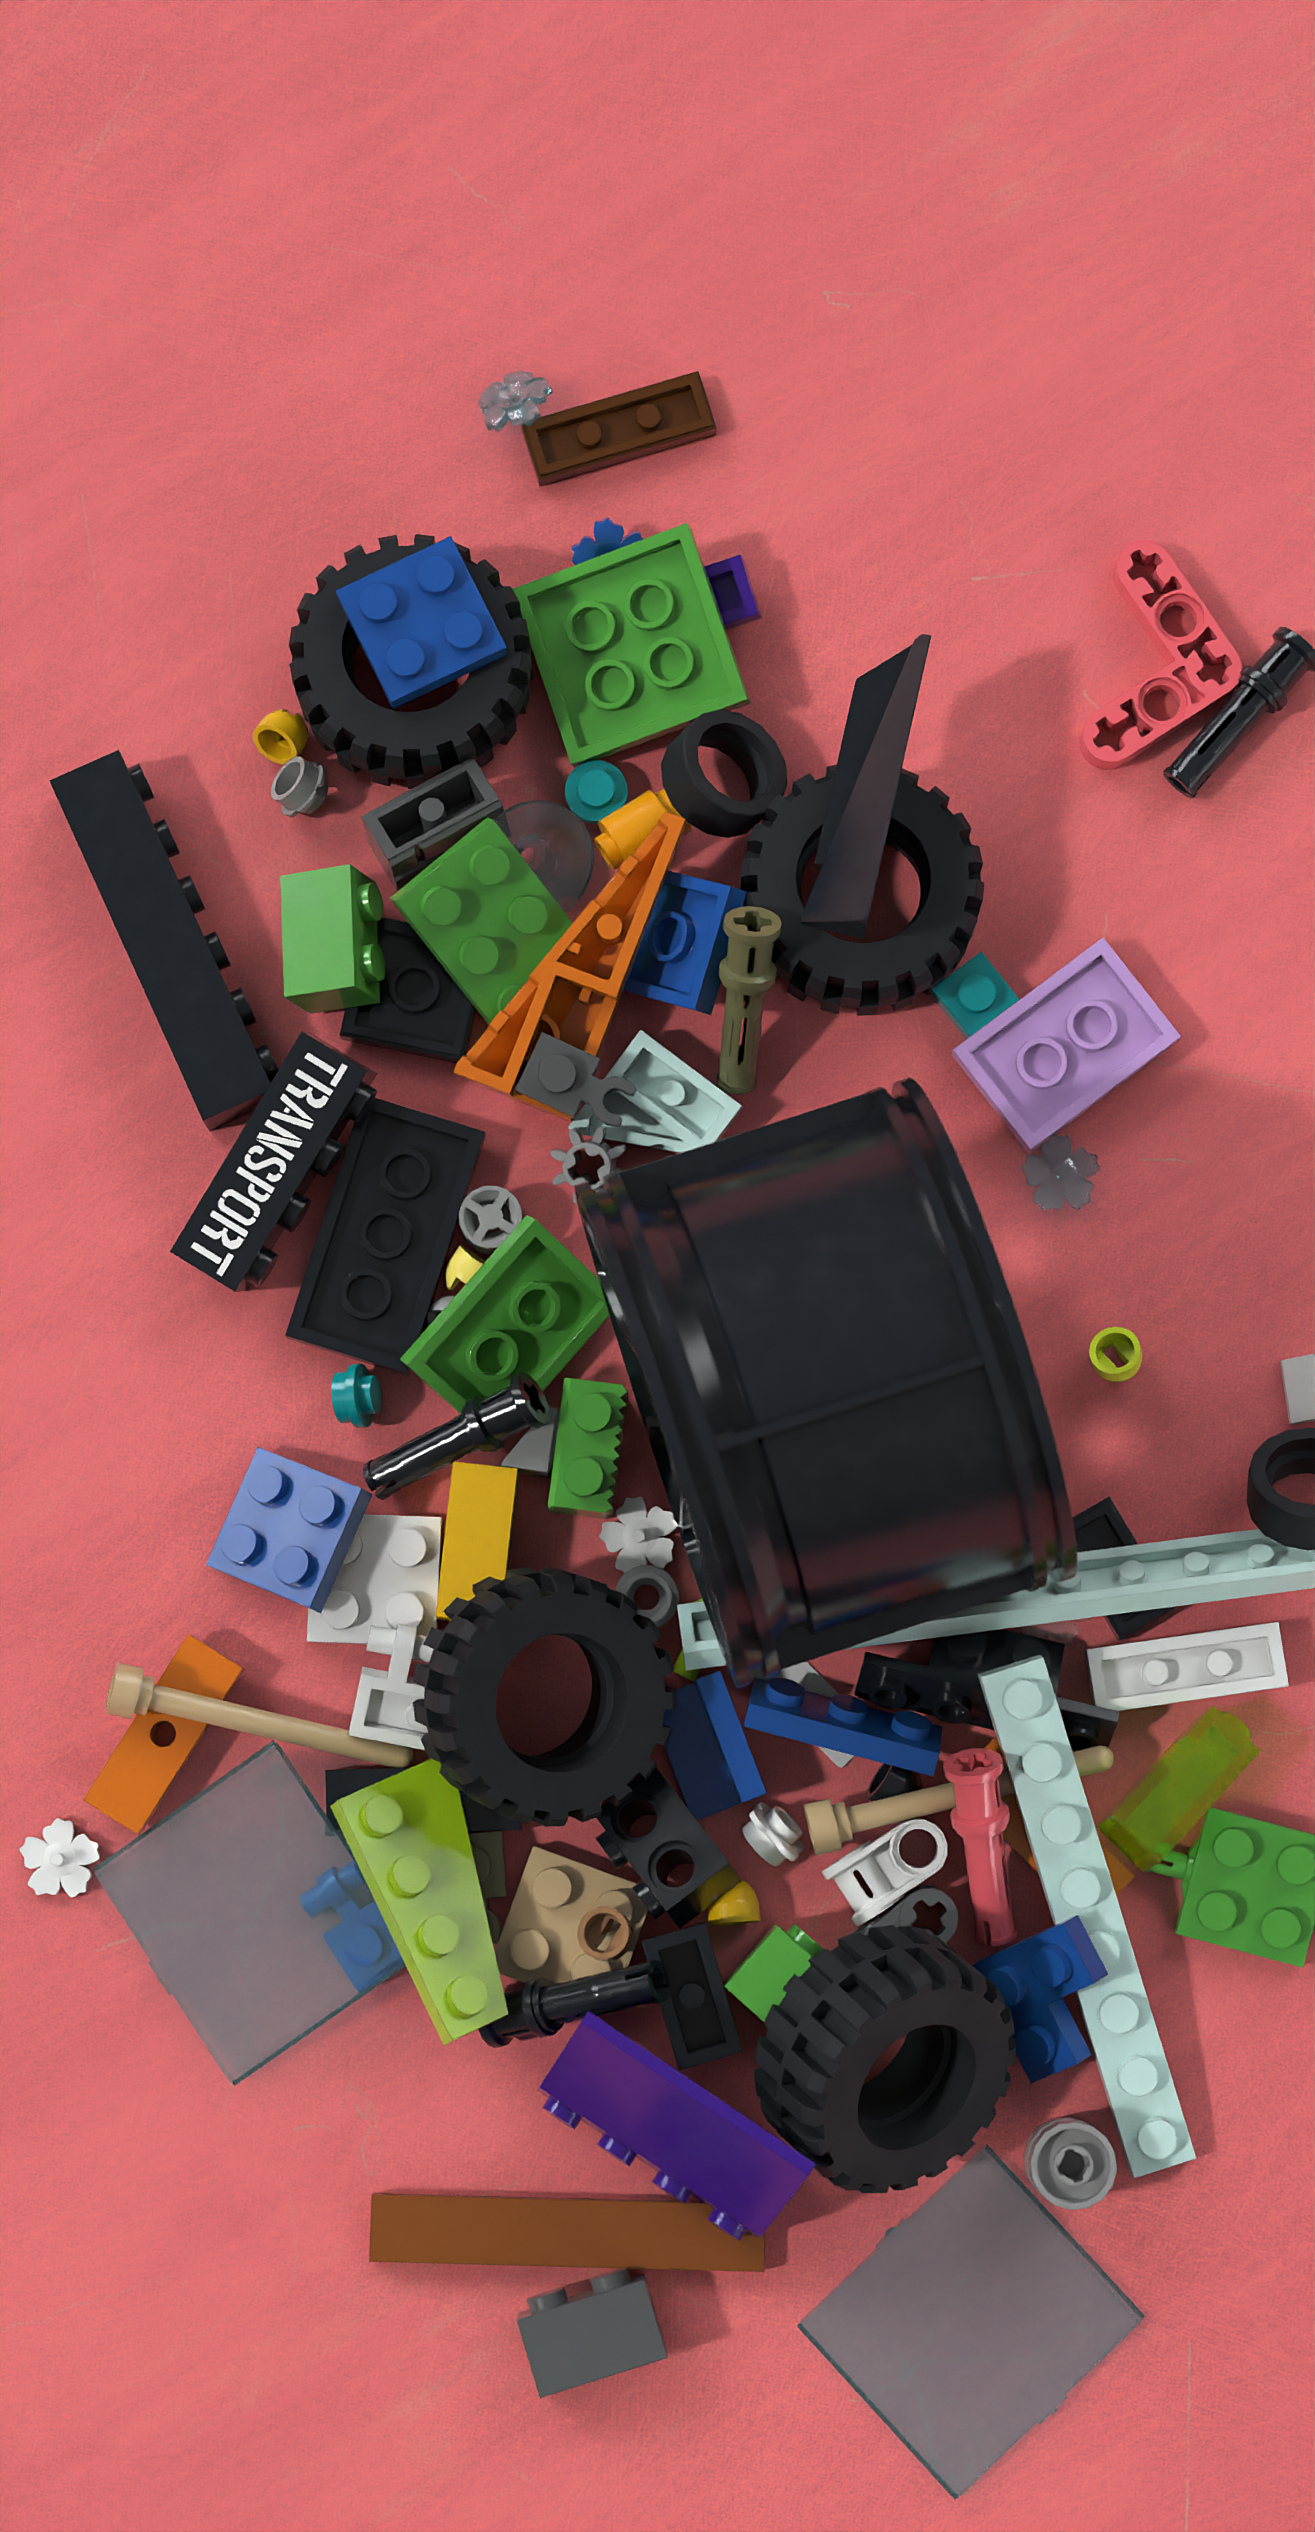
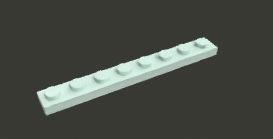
(1080, 1885)

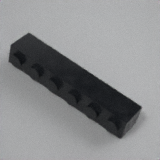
(163, 938)

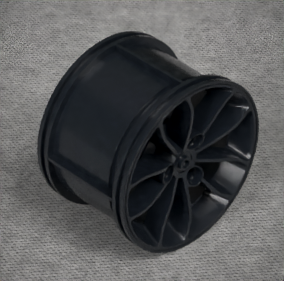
(831, 1379)

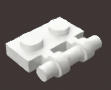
(386, 1698)

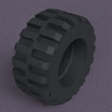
(398, 742)
(880, 971)
(623, 1709)
(842, 2021)

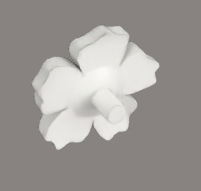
(640, 1535)
(60, 1859)

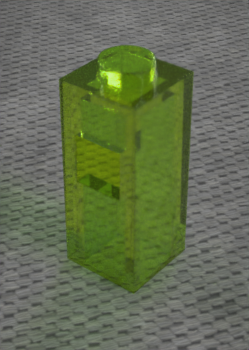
(1179, 1787)

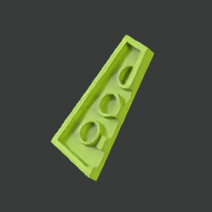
(426, 1884)

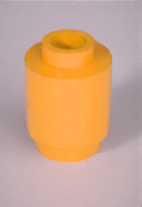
(631, 824)

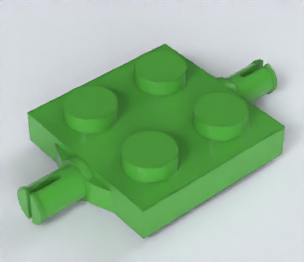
(1247, 1886)

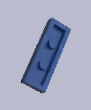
(844, 1725)

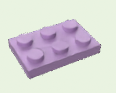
(1065, 1045)

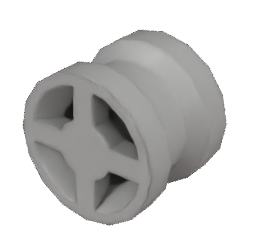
(487, 1205)

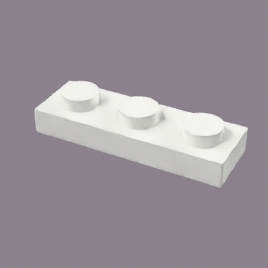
(1187, 1667)

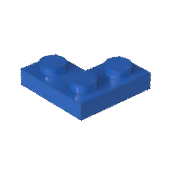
(1033, 1982)

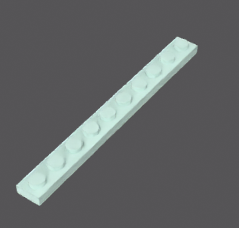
(1104, 1584)

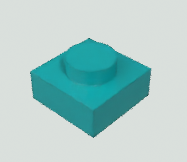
(974, 995)

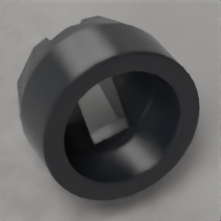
(891, 1782)

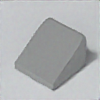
(535, 1450)

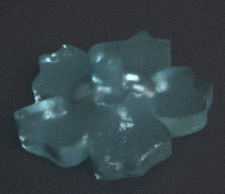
(514, 400)
(1061, 1174)

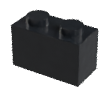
(697, 2004)

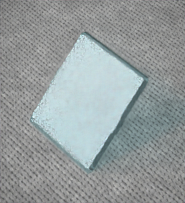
(252, 1912)
(971, 2321)

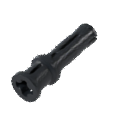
(1259, 691)
(480, 1426)
(546, 2005)

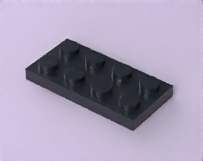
(385, 1235)

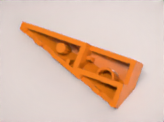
(581, 977)

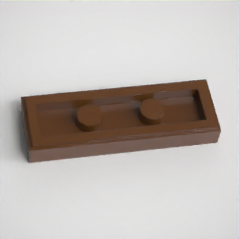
(619, 428)

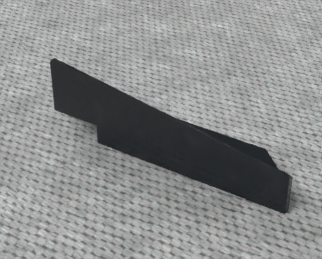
(864, 792)

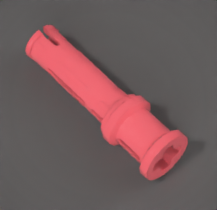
(980, 1821)

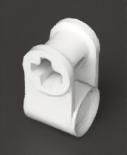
(883, 1870)

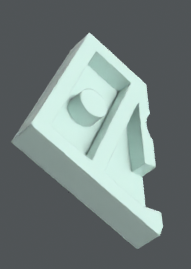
(672, 1103)

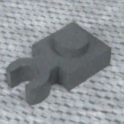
(565, 1077)

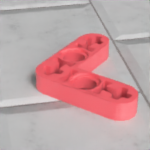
(1181, 673)

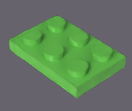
(483, 916)
(515, 1315)

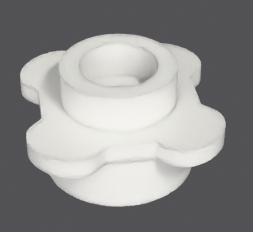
(773, 1834)

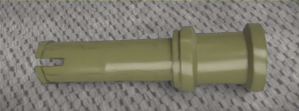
(747, 978)

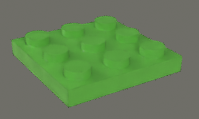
(631, 645)

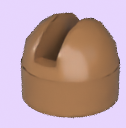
(594, 1929)

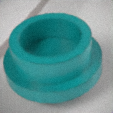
(595, 790)
(356, 1396)

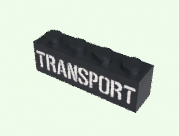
(275, 1162)

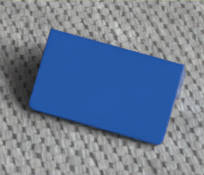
(710, 1749)

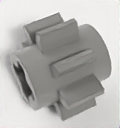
(592, 1147)

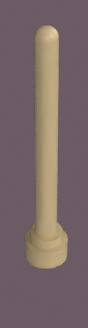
(137, 1693)
(835, 1823)

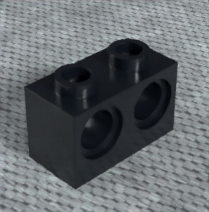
(672, 1842)

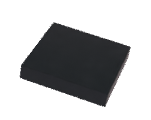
(418, 1005)

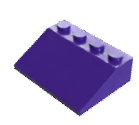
(674, 2128)

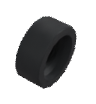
(750, 749)
(1272, 1513)

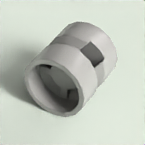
(1069, 2163)

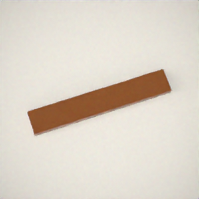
(555, 2233)

